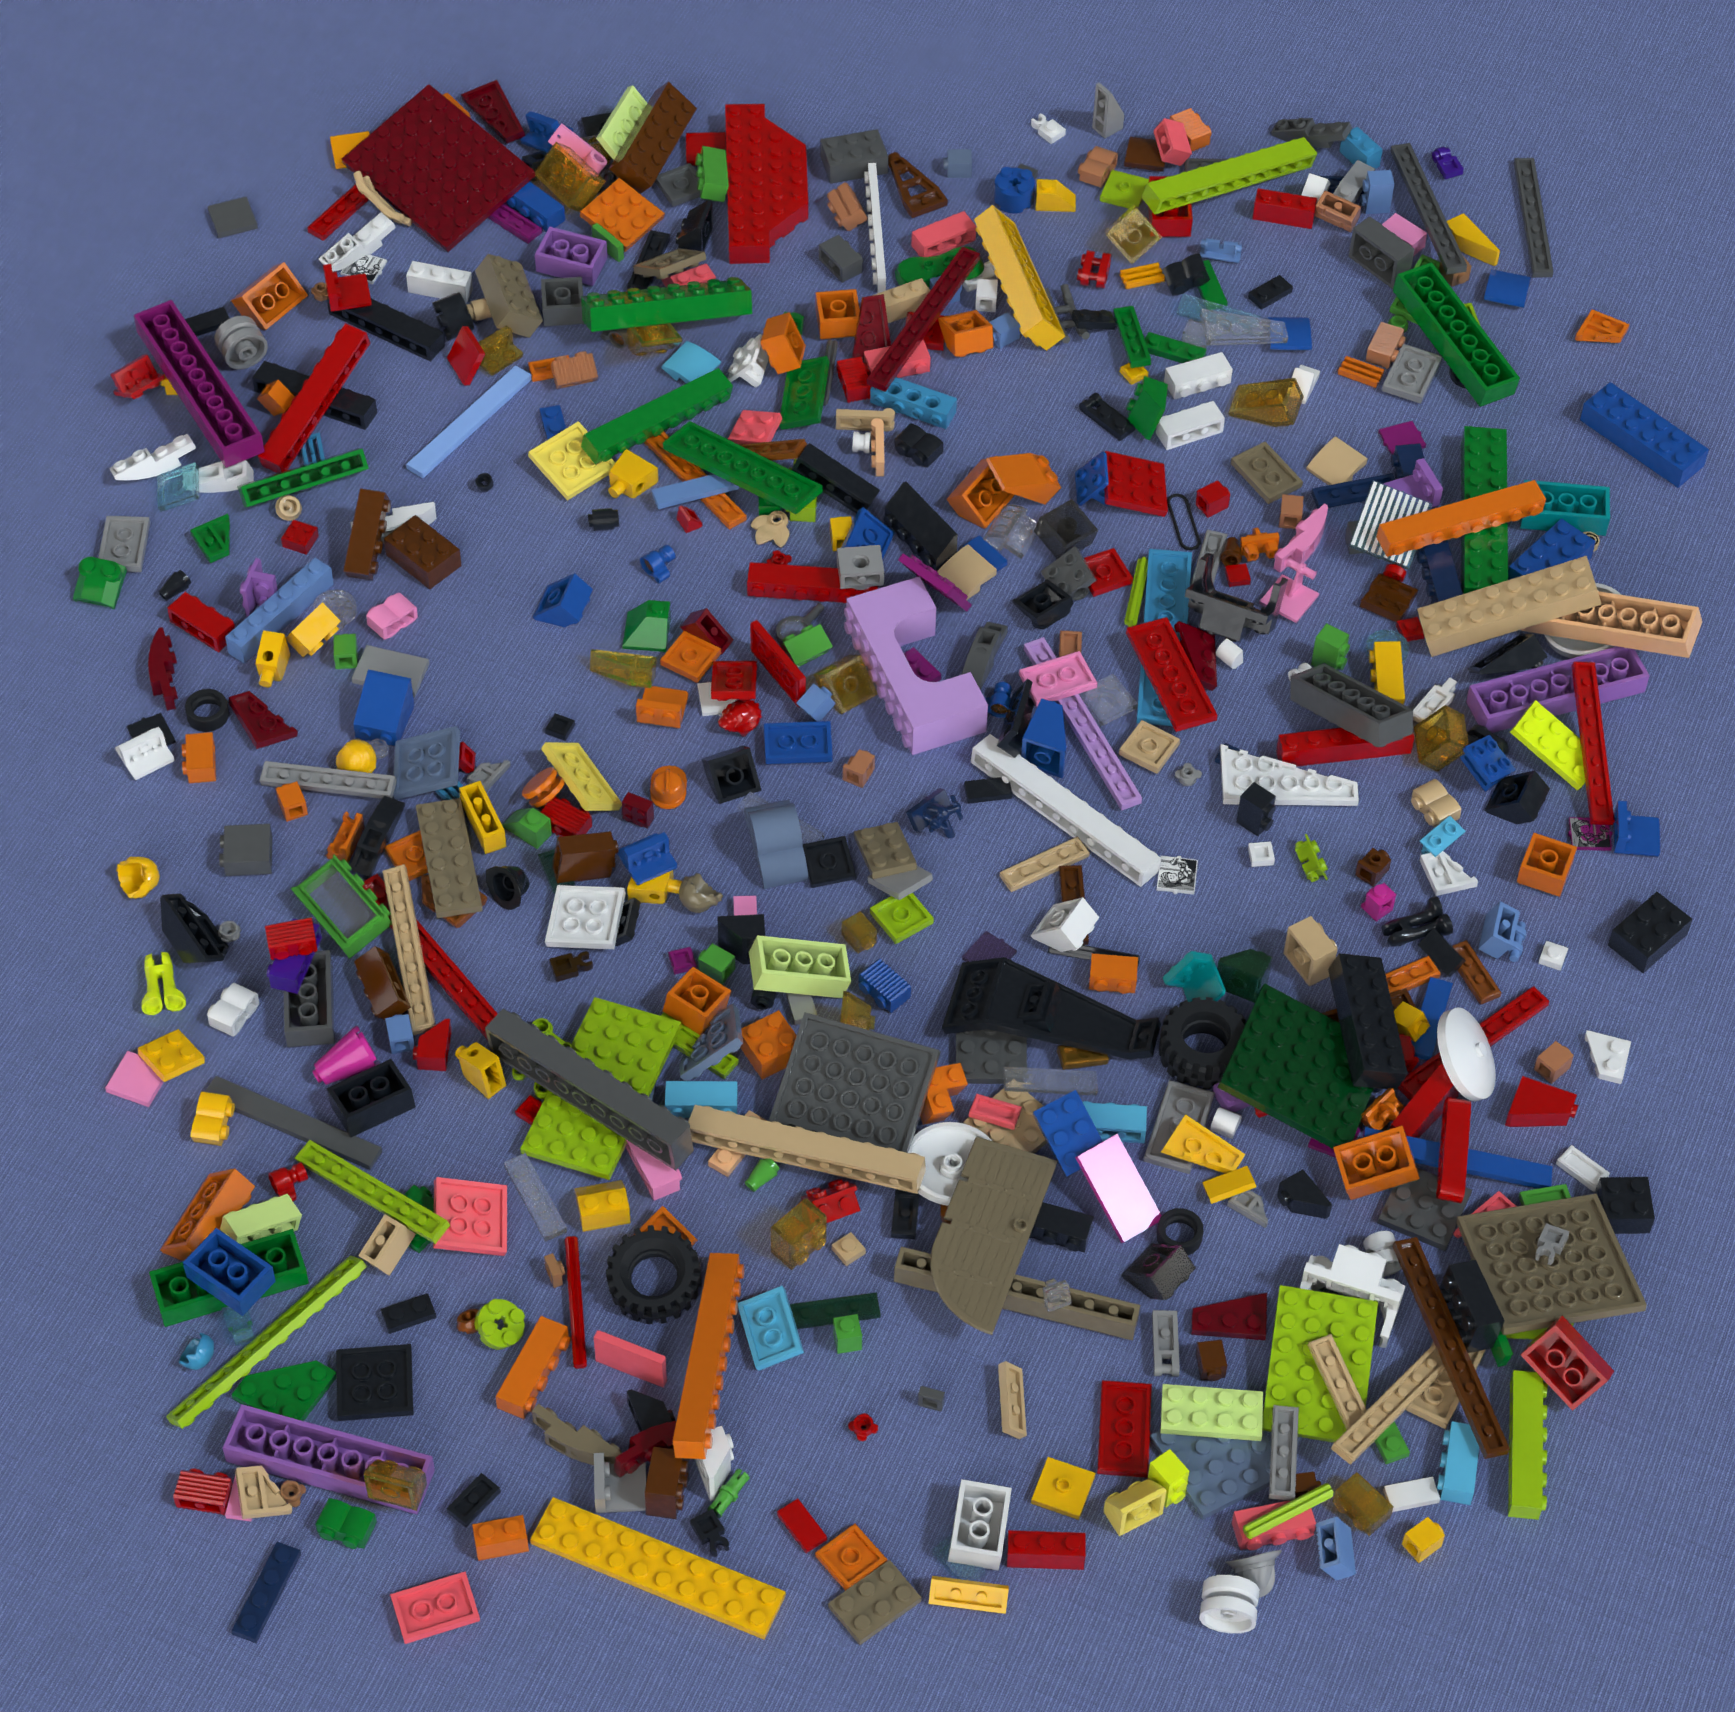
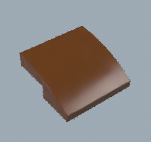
(1143, 154)
(1388, 598)

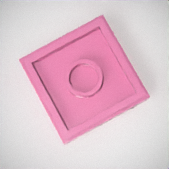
(134, 1080)

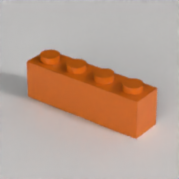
(532, 1367)

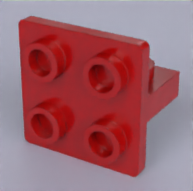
(136, 378)
(836, 1200)

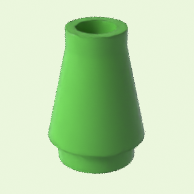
(762, 1173)

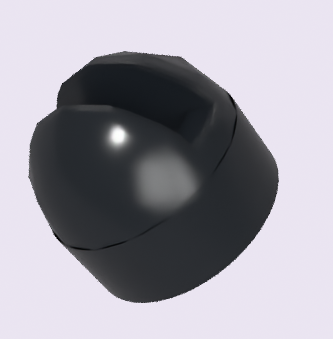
(488, 480)

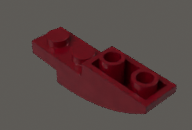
(161, 667)
(642, 1446)

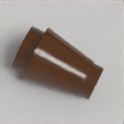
(1231, 552)

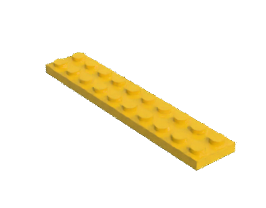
(658, 1568)

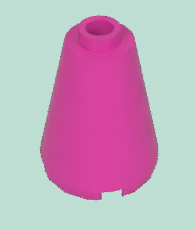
(346, 1058)

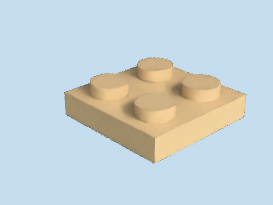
(1149, 746)

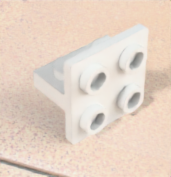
(749, 362)
(145, 753)

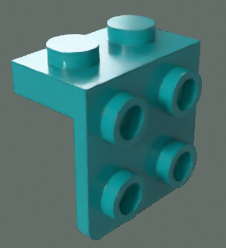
(1196, 976)

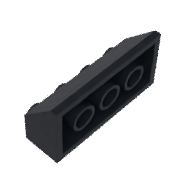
(920, 527)

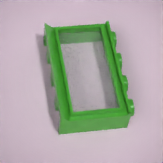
(343, 906)

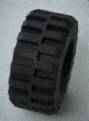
(1195, 1018)

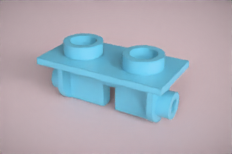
(1441, 837)

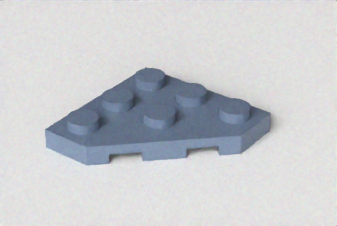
(710, 1048)

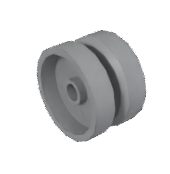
(240, 342)

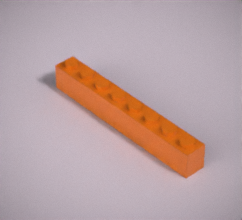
(1461, 518)

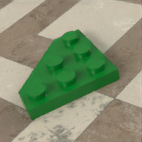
(286, 1390)

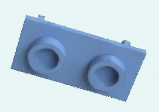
(1214, 250)

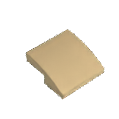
(1336, 462)
(968, 570)

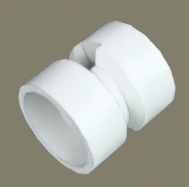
(1381, 1244)

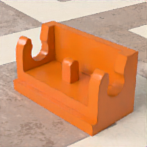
(347, 837)

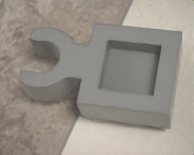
(1551, 1241)

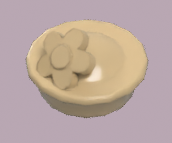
(288, 507)

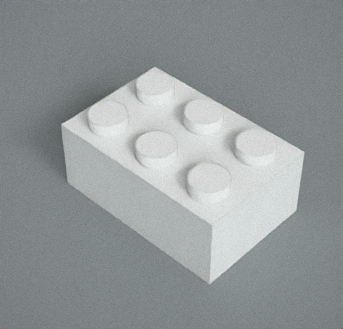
(979, 1524)

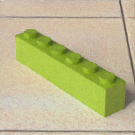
(1526, 1445)

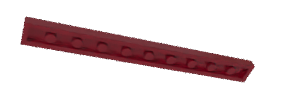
(923, 319)

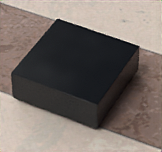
(560, 727)

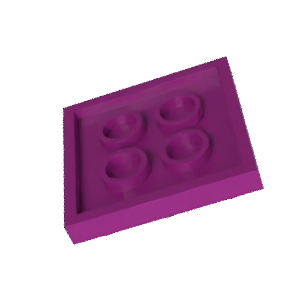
(936, 581)

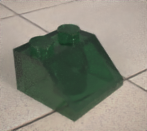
(1245, 973)

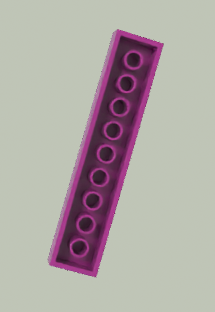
(199, 383)

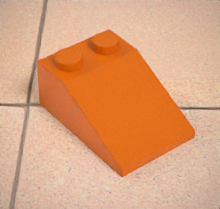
(1025, 476)

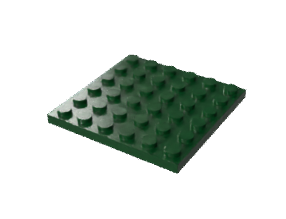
(1296, 1069)

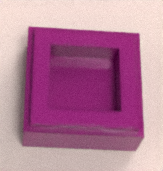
(682, 960)

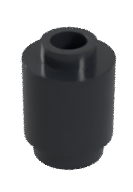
(603, 519)
(762, 999)

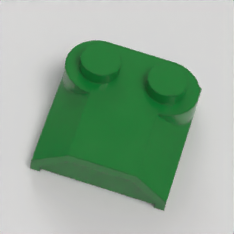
(99, 582)

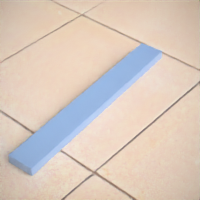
(469, 422)

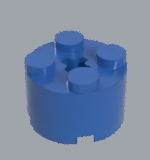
(1014, 189)

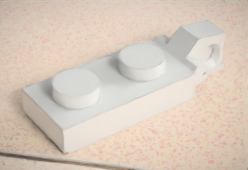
(1434, 700)

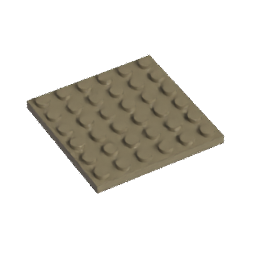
(1581, 1284)

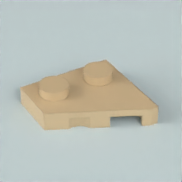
(259, 1494)

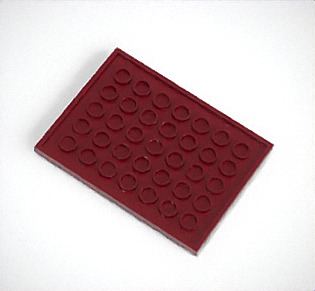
(439, 167)

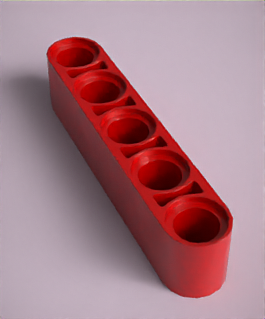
(1453, 1150)

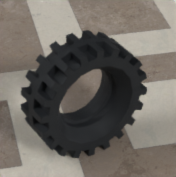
(641, 1247)

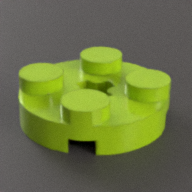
(511, 1317)

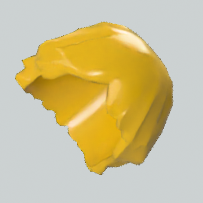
(356, 756)
(137, 876)

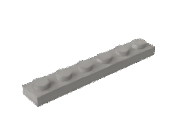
(328, 780)

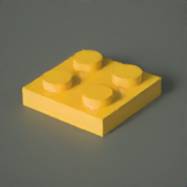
(171, 1055)

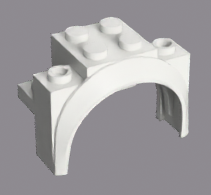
(1357, 1276)

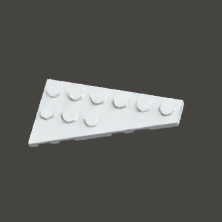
(1283, 780)

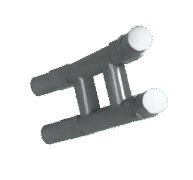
(1067, 308)

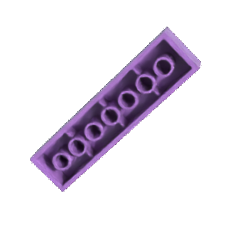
(1504, 700)
(314, 1453)

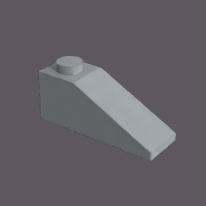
(1107, 114)
(1352, 183)

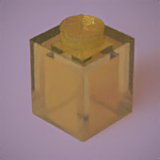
(859, 932)

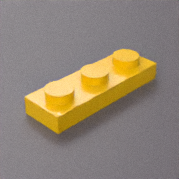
(968, 1594)

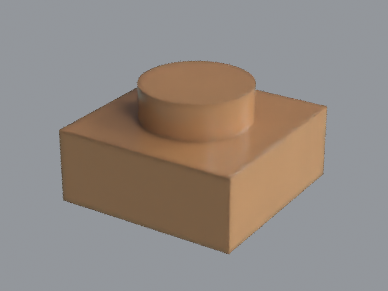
(554, 1270)

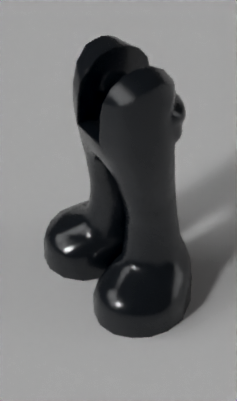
(1401, 930)

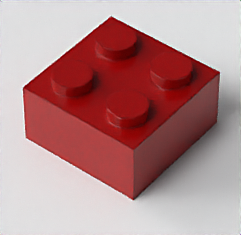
(300, 537)

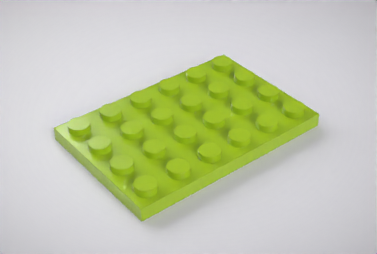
(1292, 1372)

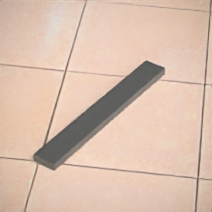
(1533, 217)
(297, 1123)

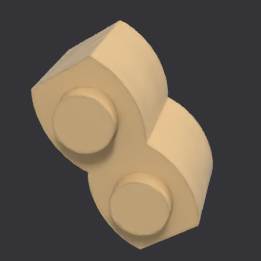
(1435, 803)

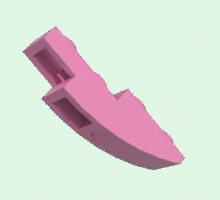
(1306, 540)

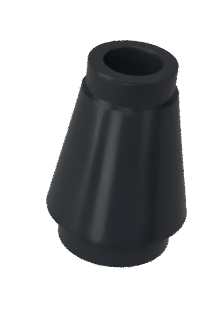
(174, 585)

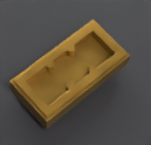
(1077, 1058)

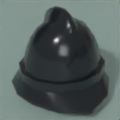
(507, 885)

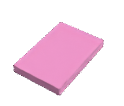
(1059, 678)

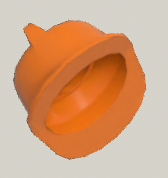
(668, 787)

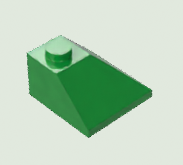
(648, 626)

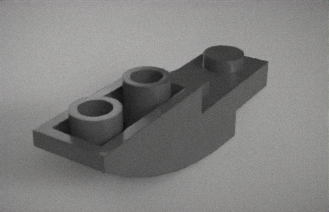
(1318, 135)
(983, 650)

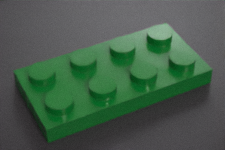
(804, 393)

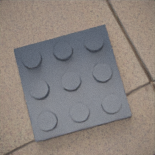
(426, 762)

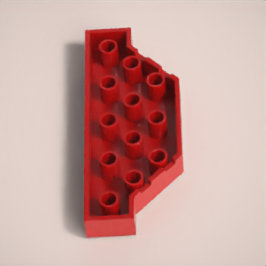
(764, 181)

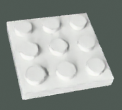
(585, 917)

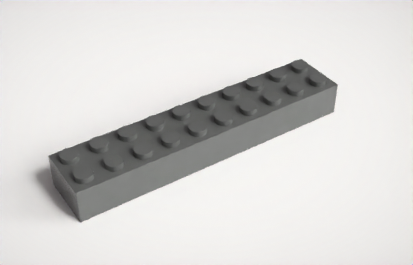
(590, 1089)

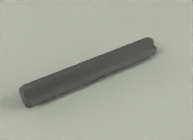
(831, 351)

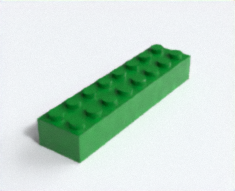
(666, 304)
(1456, 334)

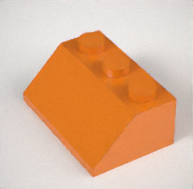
(270, 296)
(979, 496)
(1376, 1163)

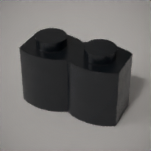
(1186, 274)
(918, 445)

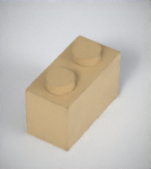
(387, 1244)

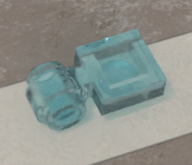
(239, 1326)

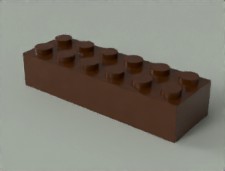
(653, 138)

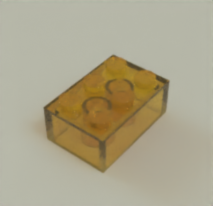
(569, 177)

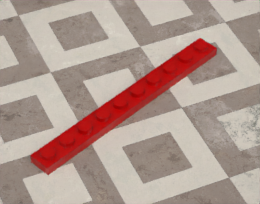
(444, 969)

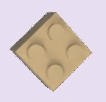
(1310, 950)

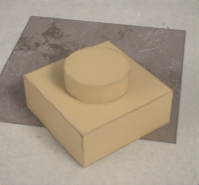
(848, 1249)

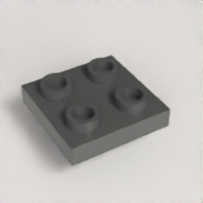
(1070, 574)

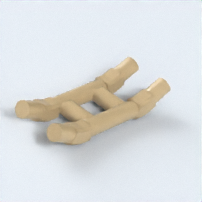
(365, 186)

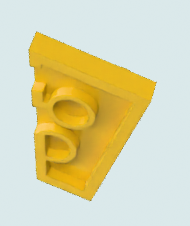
(1201, 1146)

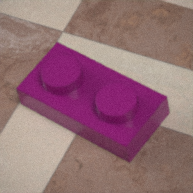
(921, 667)

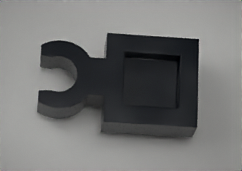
(709, 1529)

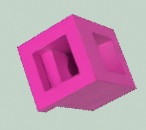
(1377, 897)

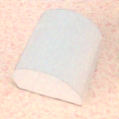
(1230, 653)
(1225, 1122)

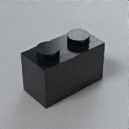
(1256, 809)

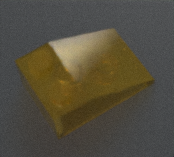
(652, 338)
(1268, 402)

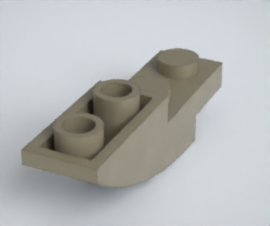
(570, 1442)

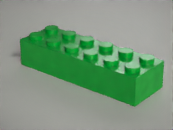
(184, 1300)

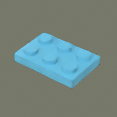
(770, 1328)

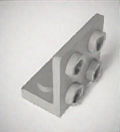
(617, 1493)

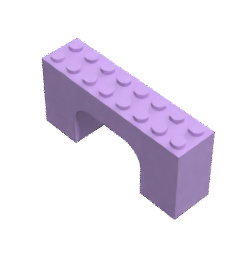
(922, 710)

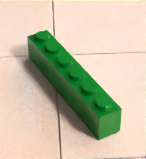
(302, 477)

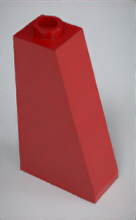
(1426, 1104)

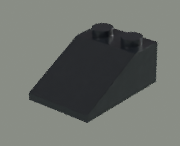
(1517, 654)

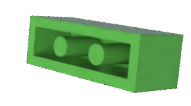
(712, 173)

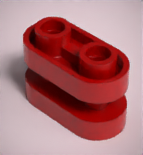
(1088, 262)

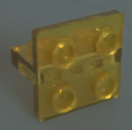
(499, 351)

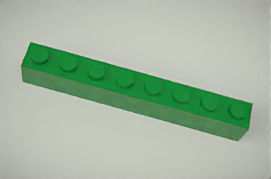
(657, 416)

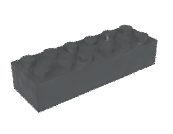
(1351, 705)

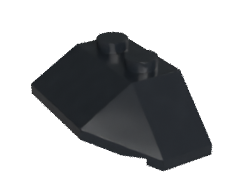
(190, 931)

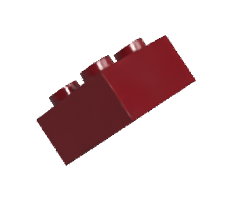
(637, 810)

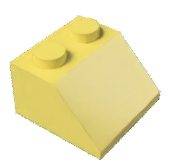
(1135, 1505)

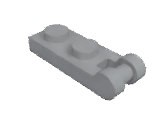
(1165, 1342)

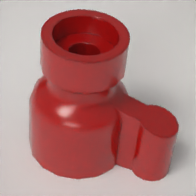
(284, 1179)

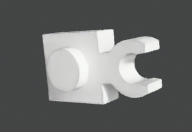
(1049, 130)

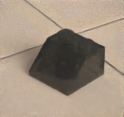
(1159, 1270)

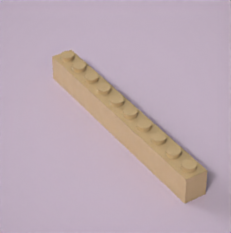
(807, 1149)

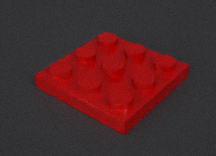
(1136, 484)

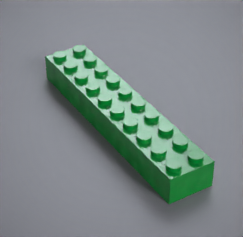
(1483, 471)

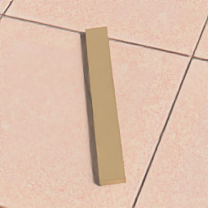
(409, 949)
(1389, 1406)

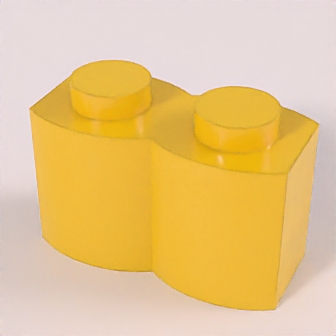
(212, 1118)

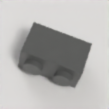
(840, 258)

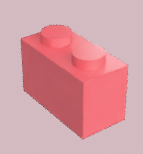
(1172, 142)

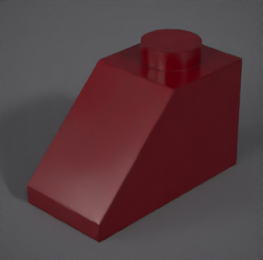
(706, 627)

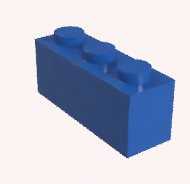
(537, 206)

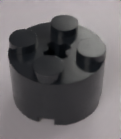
(452, 315)

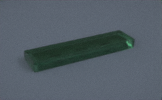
(823, 1311)

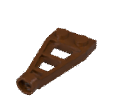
(920, 203)

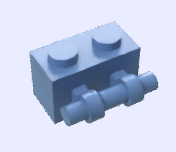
(1503, 932)

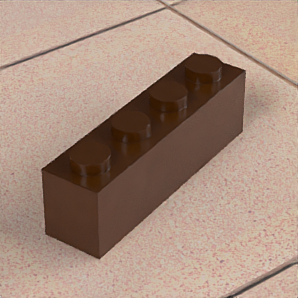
(366, 534)

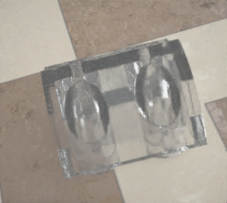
(1012, 530)

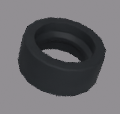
(210, 723)
(1184, 1216)

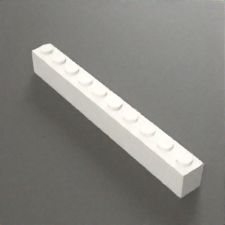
(1067, 811)

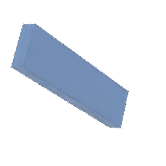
(691, 490)

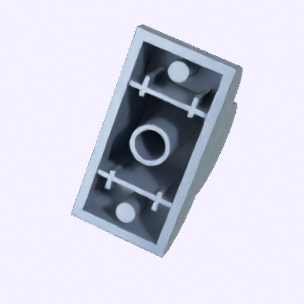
(777, 843)

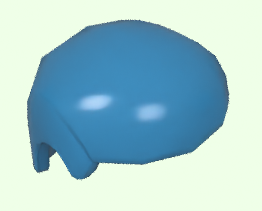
(198, 1353)

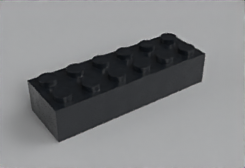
(1367, 1021)

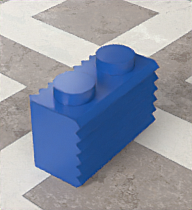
(884, 986)

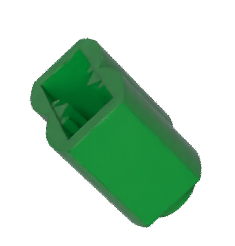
(345, 1523)

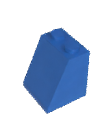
(383, 707)
(1045, 739)

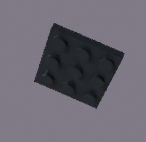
(374, 1382)

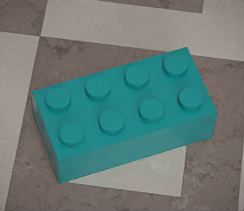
(1577, 504)

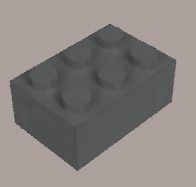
(848, 155)
(1380, 251)

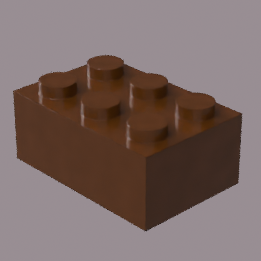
(422, 552)

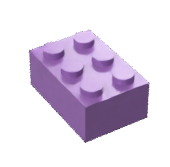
(571, 255)

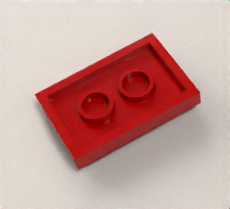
(734, 680)

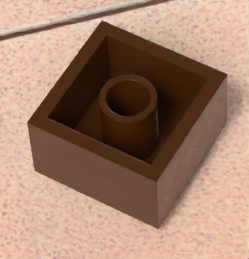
(665, 1484)

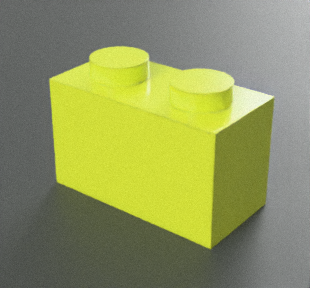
(1171, 1474)

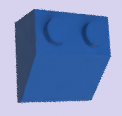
(564, 601)

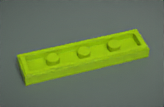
(687, 1039)

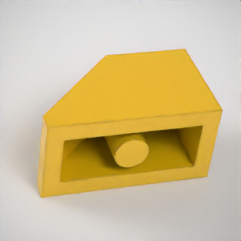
(1054, 196)

